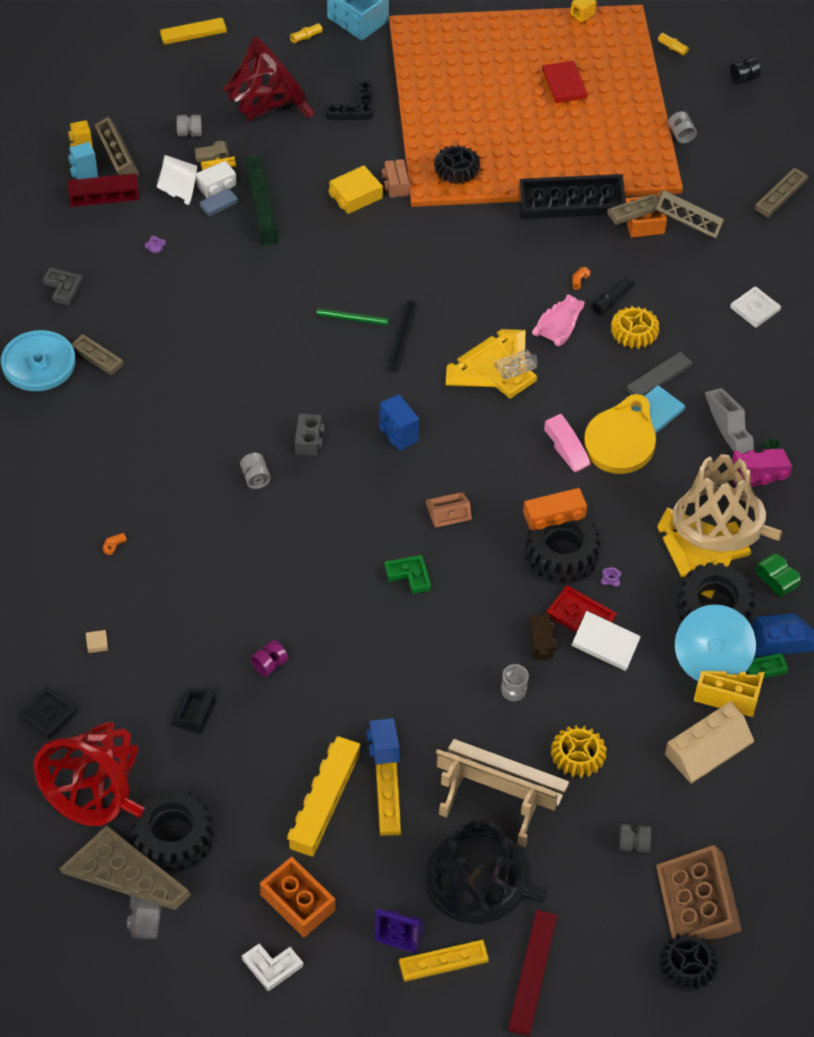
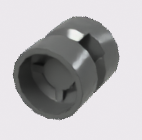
(635, 838)

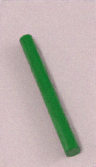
(354, 317)

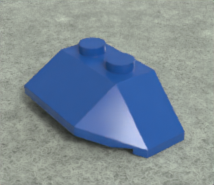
(782, 635)

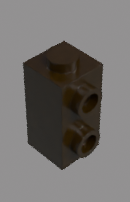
(541, 637)

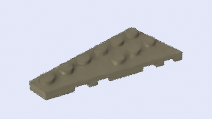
(121, 867)

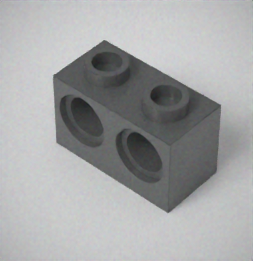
(308, 434)

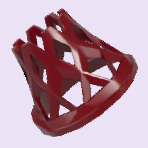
(264, 63)

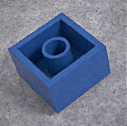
(399, 422)

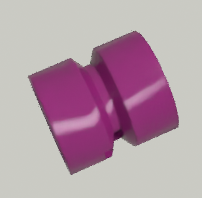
(271, 656)

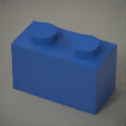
(383, 741)

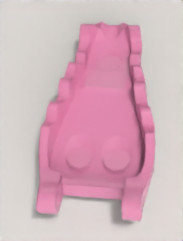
(559, 321)

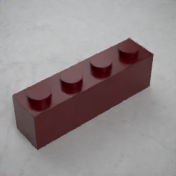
(103, 190)

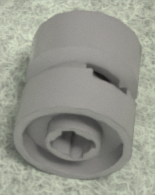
(189, 125)
(682, 127)
(255, 470)
(514, 682)

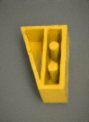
(720, 688)

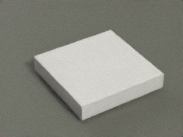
(755, 307)

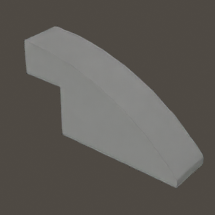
(730, 420)

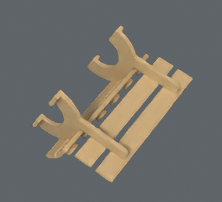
(532, 794)

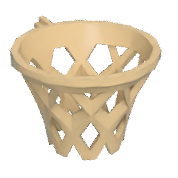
(703, 485)

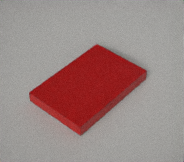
(564, 81)
(571, 607)

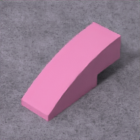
(567, 443)

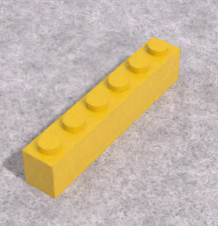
(324, 796)

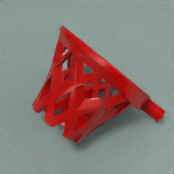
(107, 767)

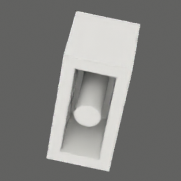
(216, 179)

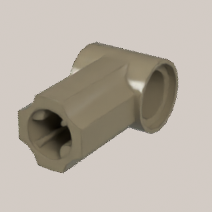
(218, 149)

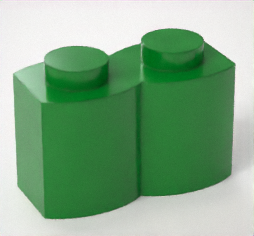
(778, 574)

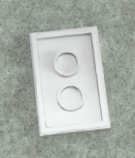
(606, 640)

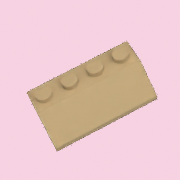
(709, 742)

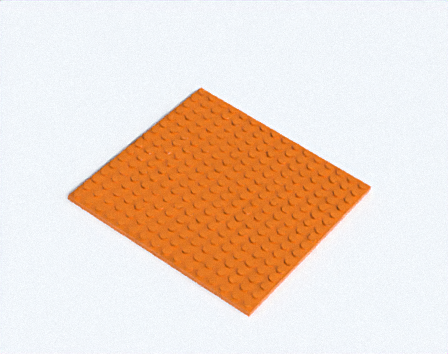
(484, 87)

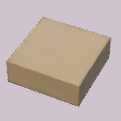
(96, 641)

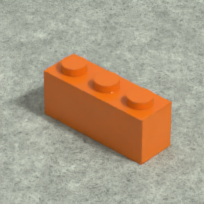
(555, 509)

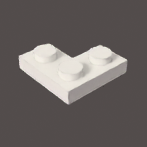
(271, 971)

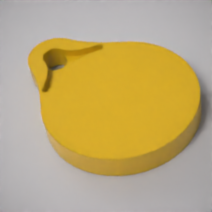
(621, 438)

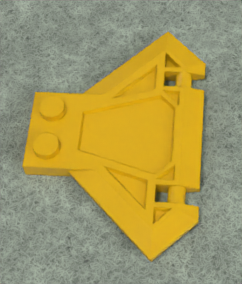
(480, 364)
(688, 556)

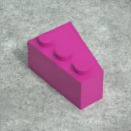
(764, 466)

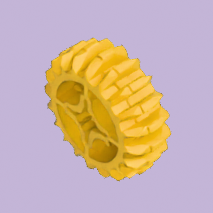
(635, 327)
(578, 758)

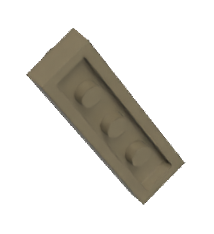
(781, 192)

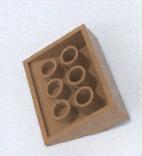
(699, 895)

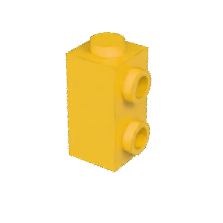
(80, 133)

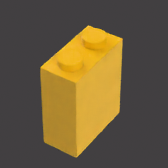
(355, 189)

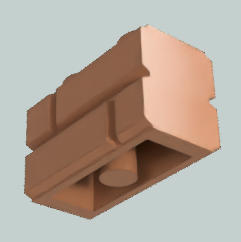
(396, 178)

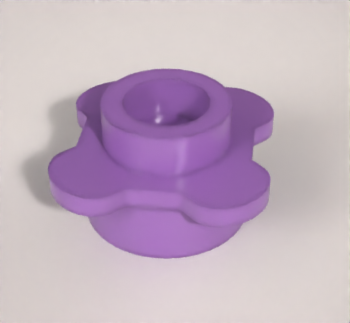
(155, 244)
(611, 572)

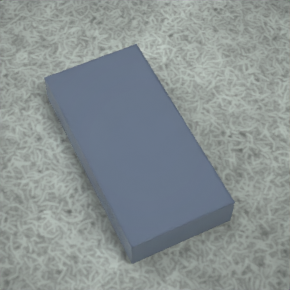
(218, 202)

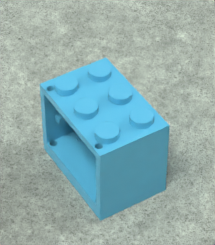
(359, 16)

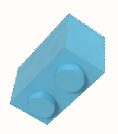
(83, 161)

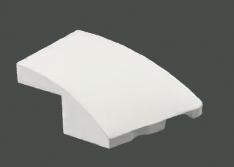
(177, 178)

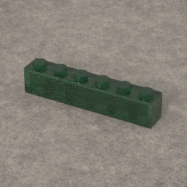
(261, 200)

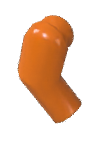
(578, 275)
(112, 542)

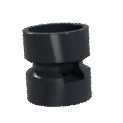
(745, 70)

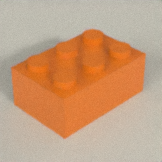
(297, 897)

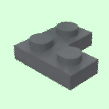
(66, 284)

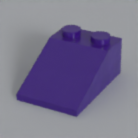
(398, 930)

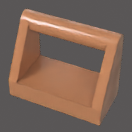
(451, 512)

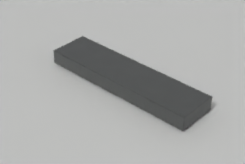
(660, 375)

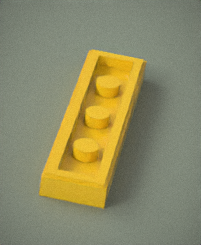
(193, 31)
(388, 799)
(443, 960)

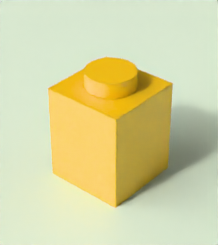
(583, 9)

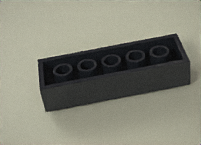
(570, 195)

